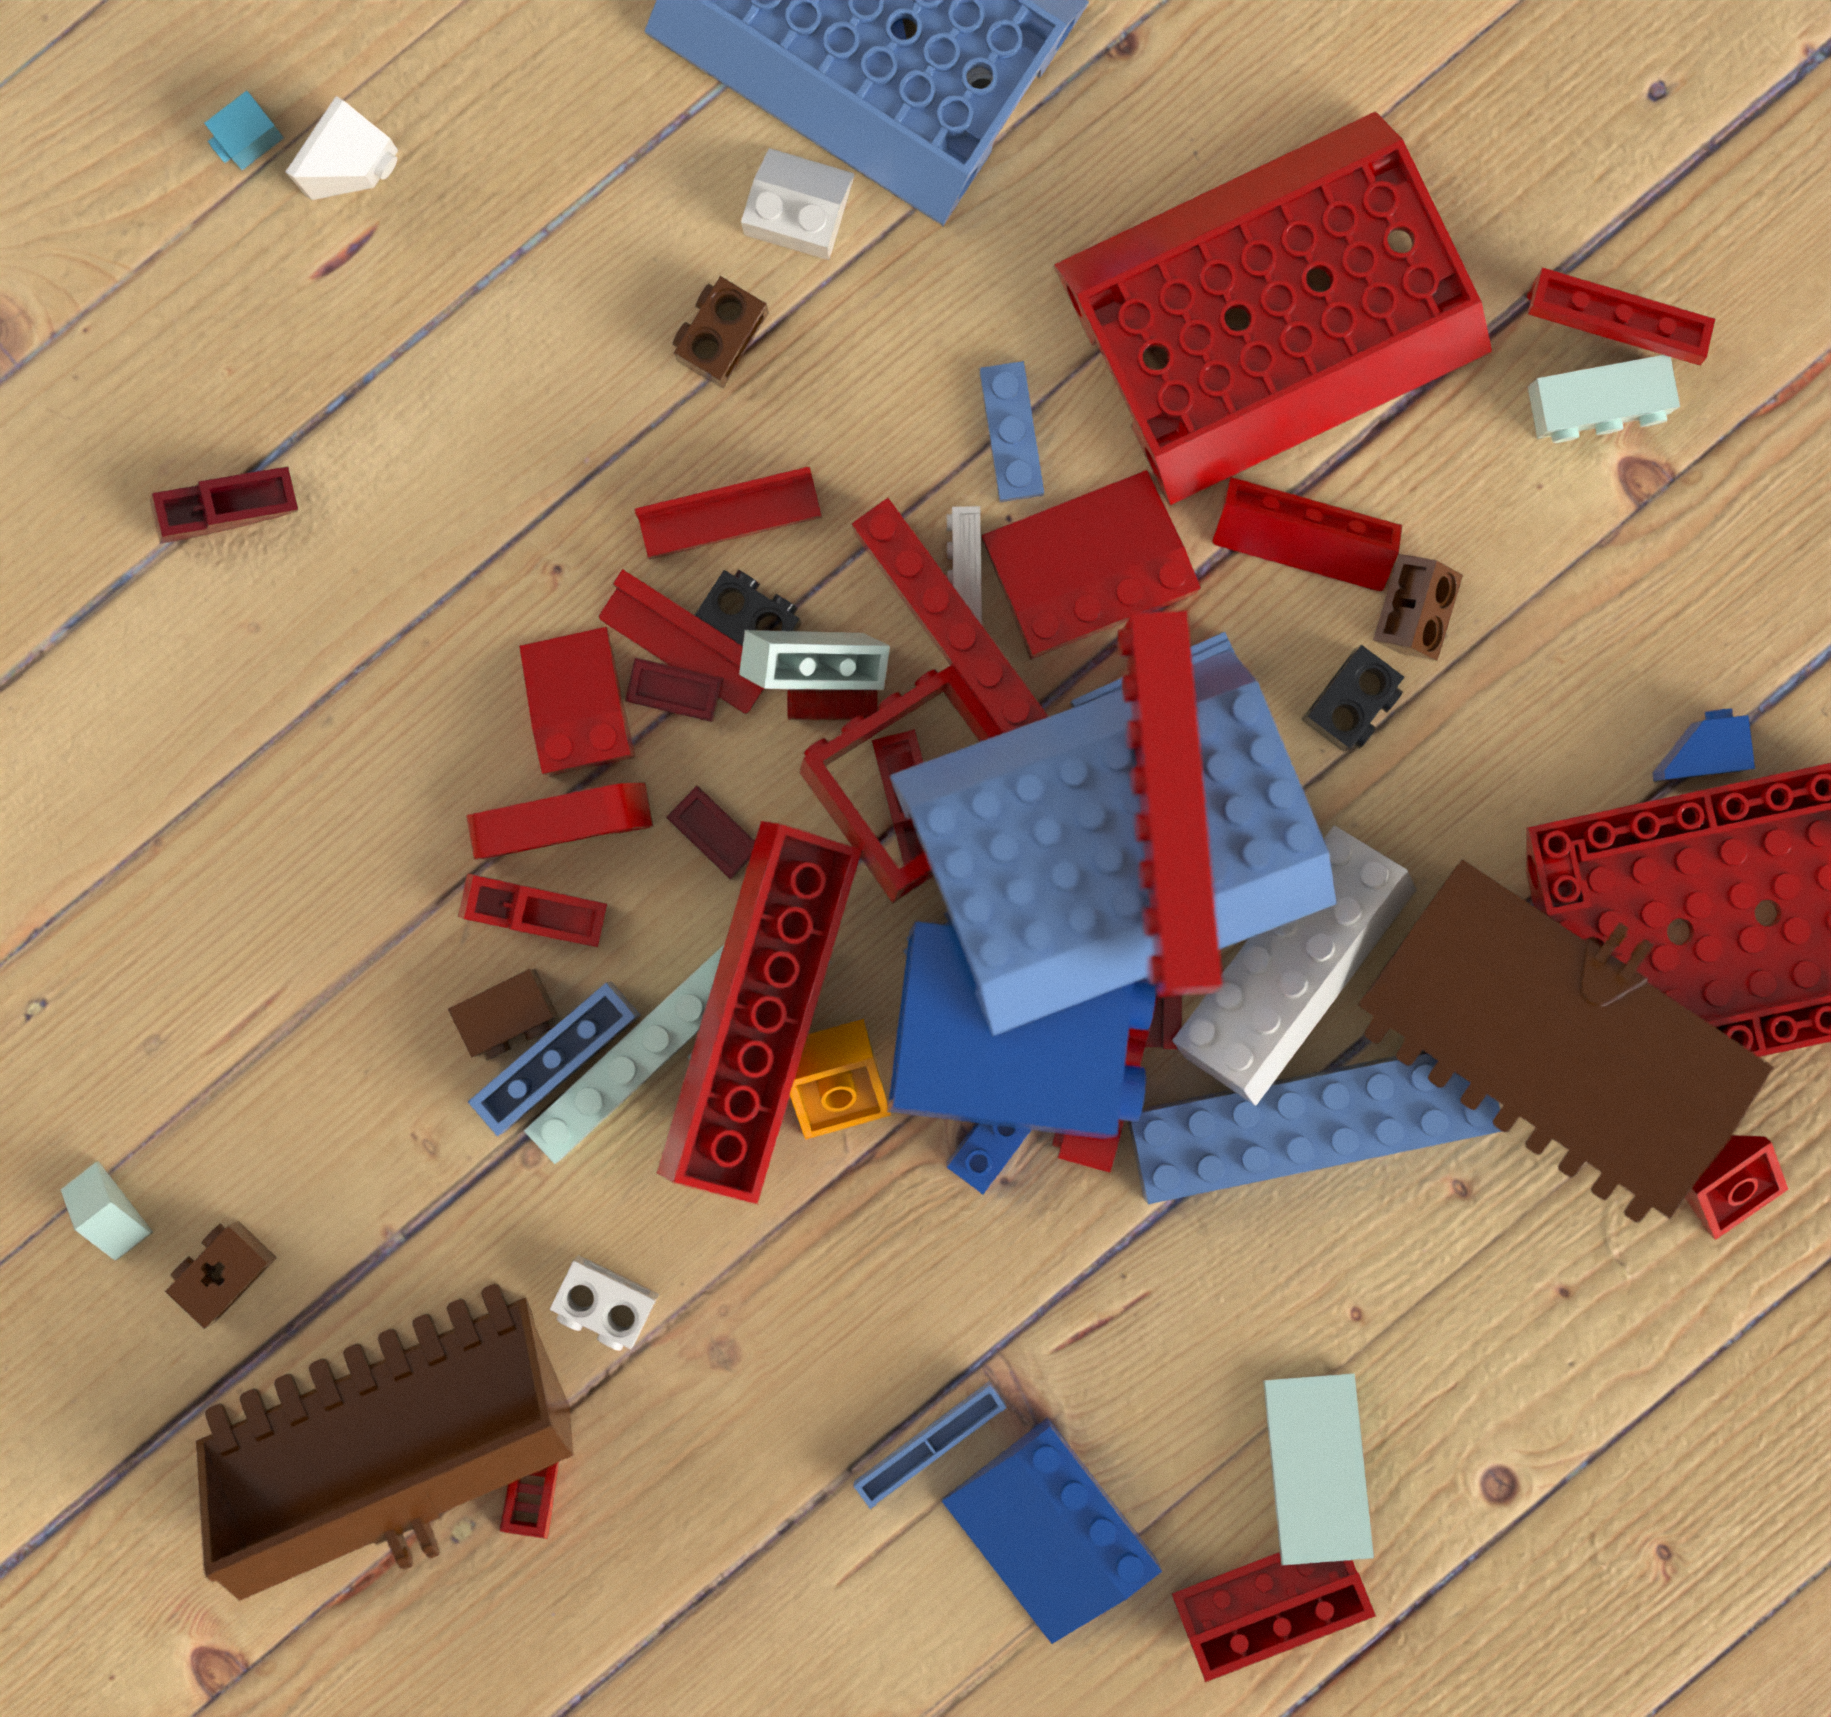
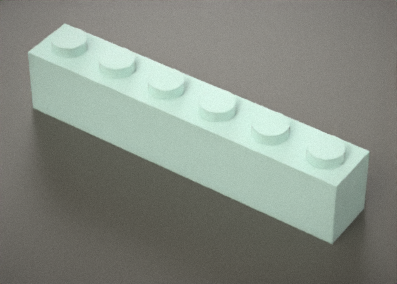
(625, 1066)

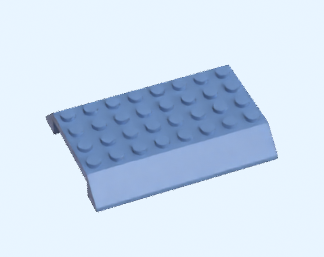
(1045, 855)

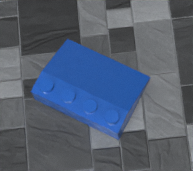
(1052, 1532)

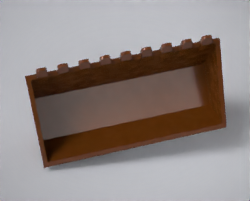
(1564, 1041)
(378, 1446)

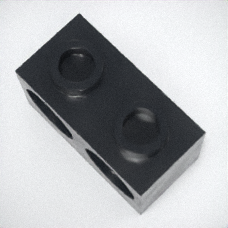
(754, 609)
(1346, 692)

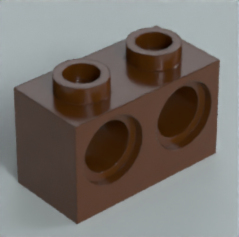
(731, 336)
(1418, 607)

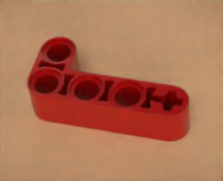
(560, 819)

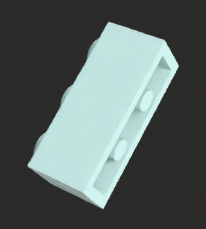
(1604, 398)
(814, 660)

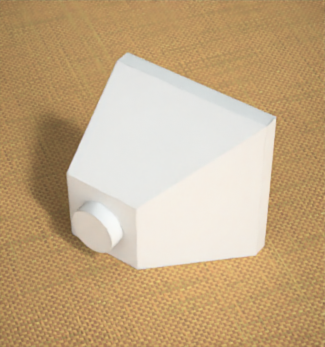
(342, 155)

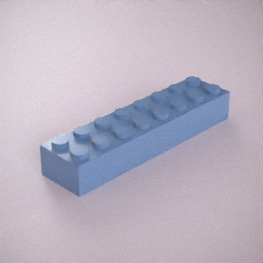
(1301, 1126)

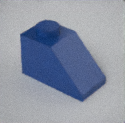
(1710, 748)

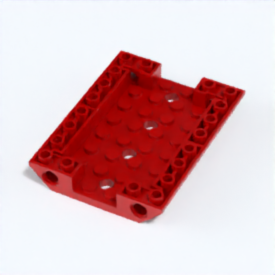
(1306, 353)
(1709, 864)

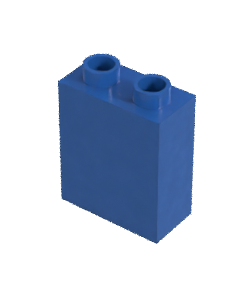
(1040, 1076)

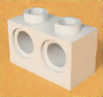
(608, 1291)

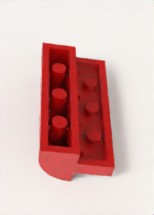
(1268, 1610)

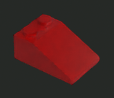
(575, 702)

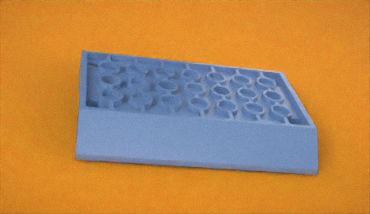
(871, 98)

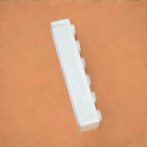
(966, 556)

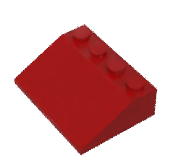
(1090, 564)

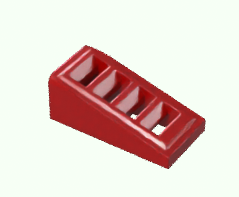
(511, 1505)

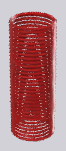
(841, 709)

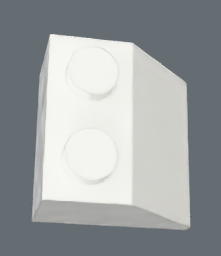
(797, 203)

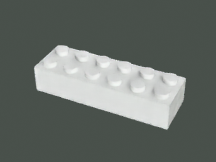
(1294, 973)

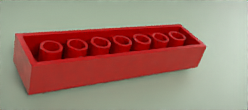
(759, 1012)

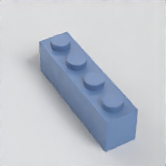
(554, 1058)

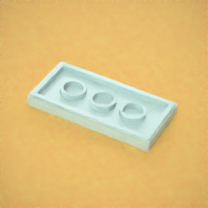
(1318, 1469)

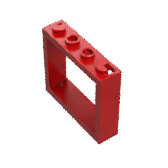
(893, 880)

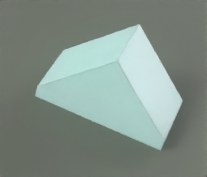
(103, 1212)

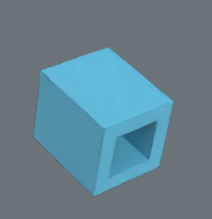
(242, 131)

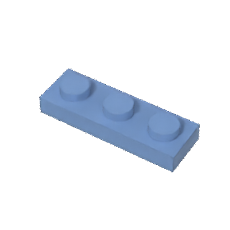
(1011, 431)

